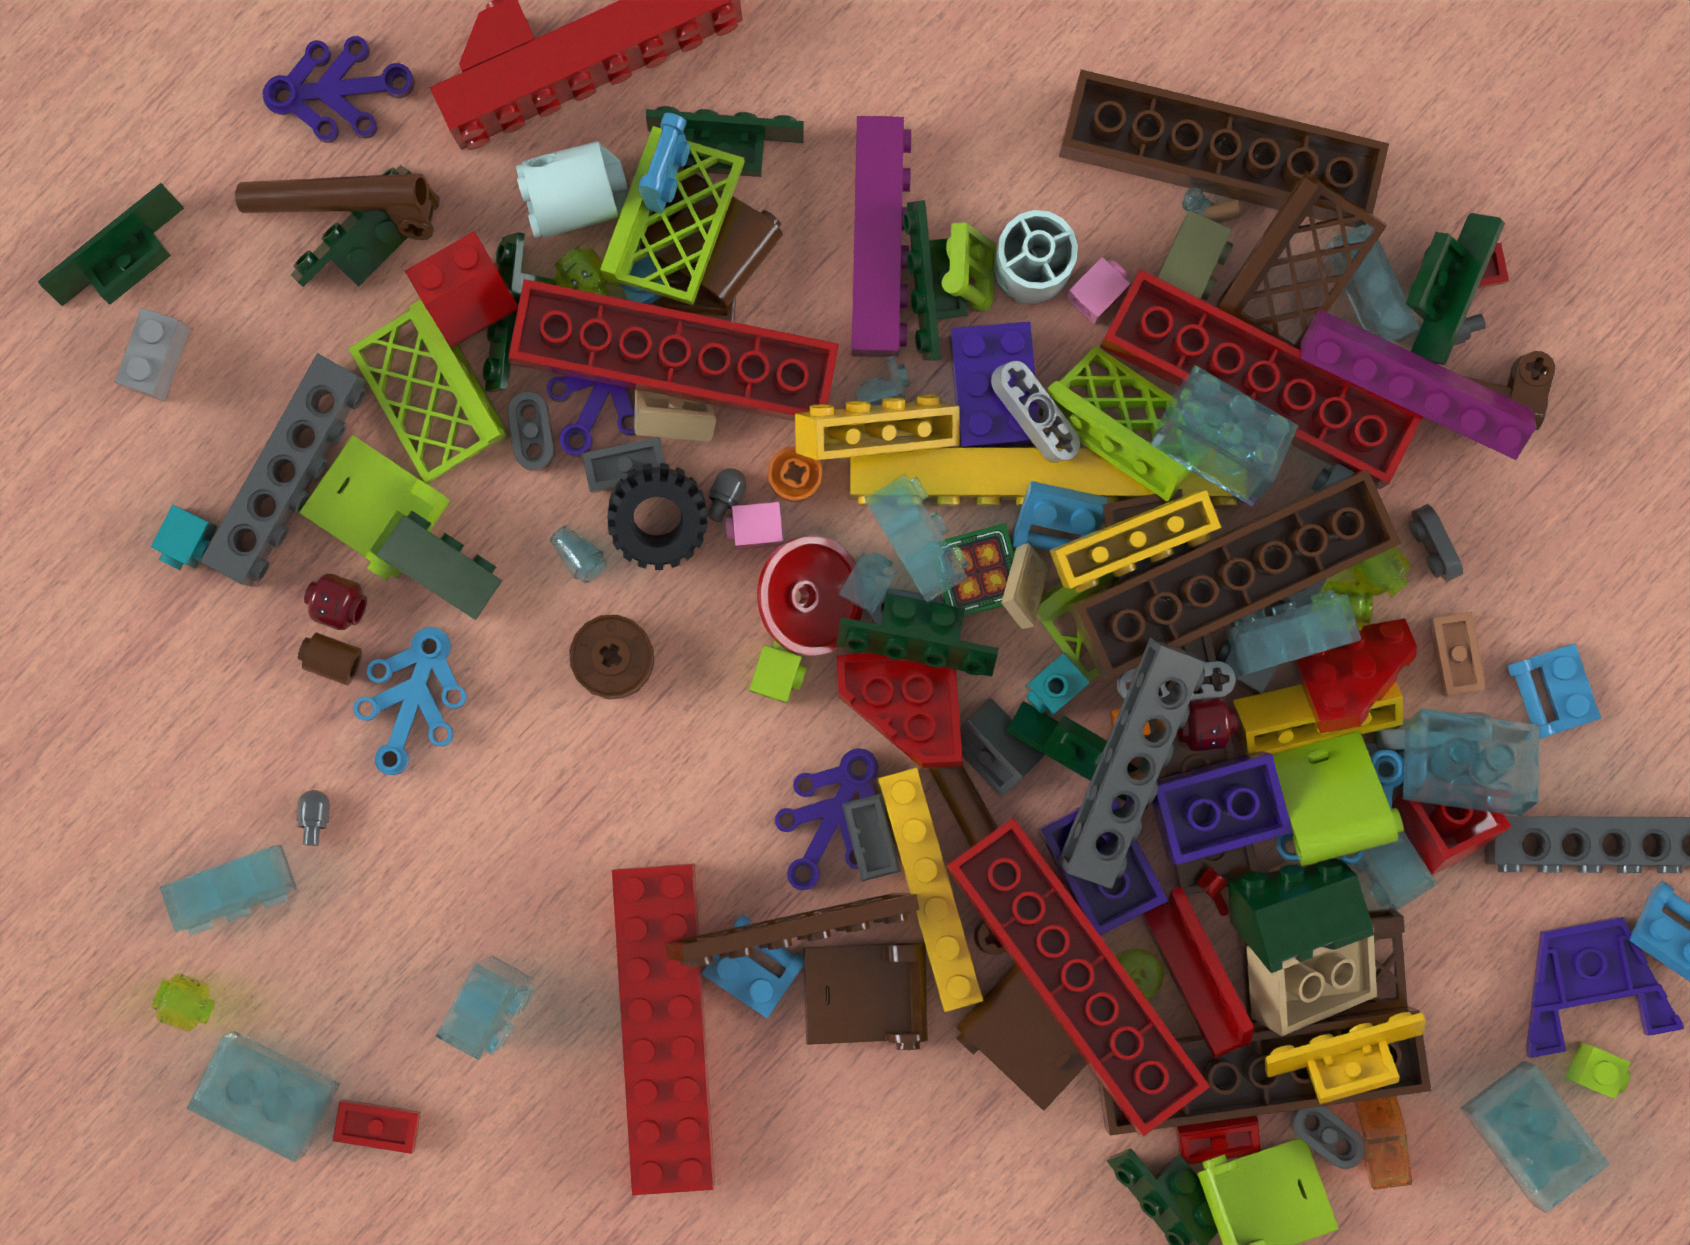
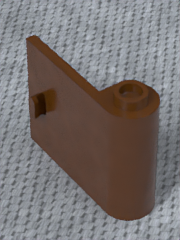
(739, 248)
(871, 994)
(1022, 1039)

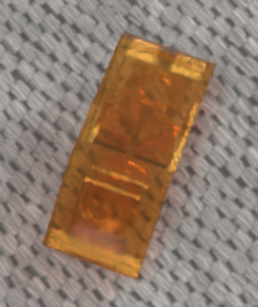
(1385, 1143)

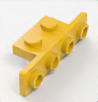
(1350, 1061)

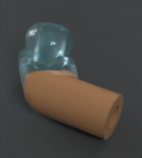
(1220, 212)

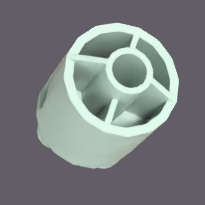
(572, 188)
(1035, 257)

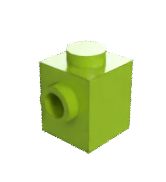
(777, 673)
(1599, 1071)

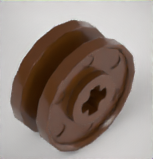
(589, 664)

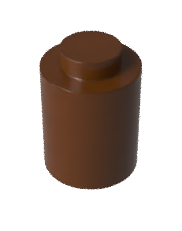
(330, 658)

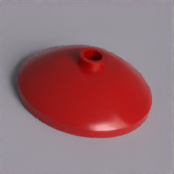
(819, 572)

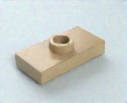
(1025, 586)

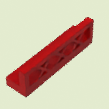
(1199, 975)

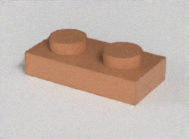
(1457, 654)

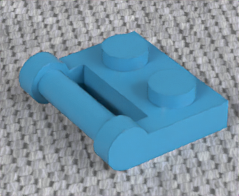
(671, 152)
(1057, 510)
(1565, 687)
(1661, 934)
(752, 981)

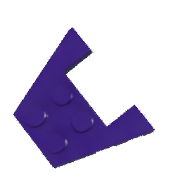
(1591, 966)

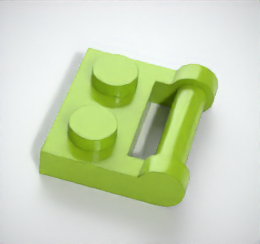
(971, 256)

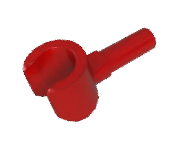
(1213, 884)

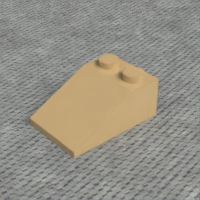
(1311, 988)

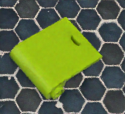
(362, 497)
(1335, 799)
(1268, 1197)

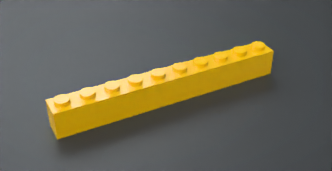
(1006, 475)

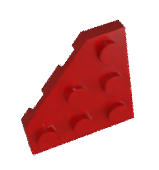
(1350, 678)
(906, 704)

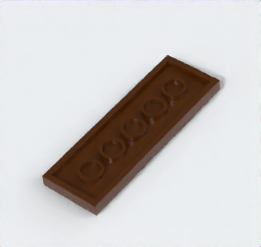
(778, 932)

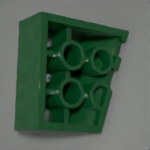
(1298, 910)

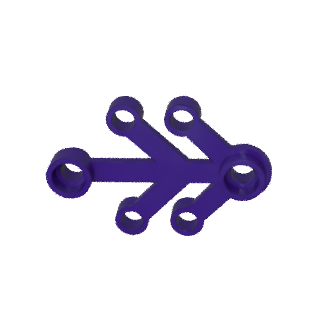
(332, 88)
(591, 410)
(829, 809)

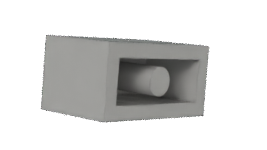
(152, 354)

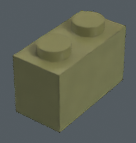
(1195, 254)

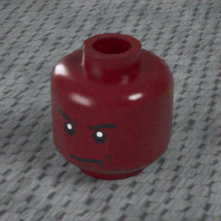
(335, 601)
(1208, 725)

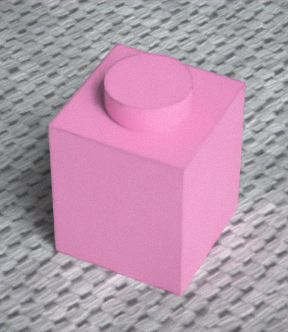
(1099, 289)
(755, 525)

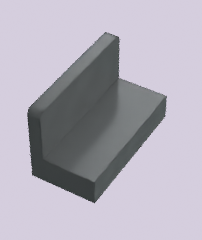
(993, 751)

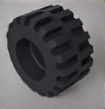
(650, 548)

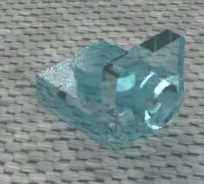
(876, 389)
(868, 581)

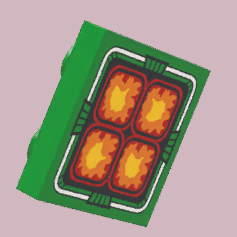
(990, 563)

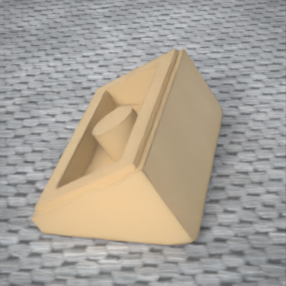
(673, 417)

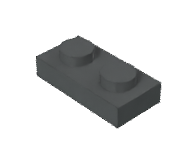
(611, 464)

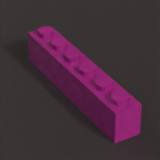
(878, 236)
(1418, 384)

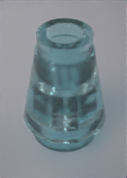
(578, 554)

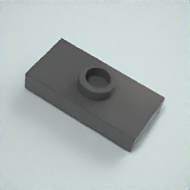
(871, 837)

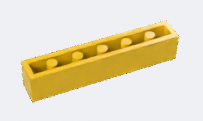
(929, 880)

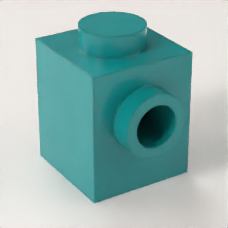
(183, 538)
(1055, 685)

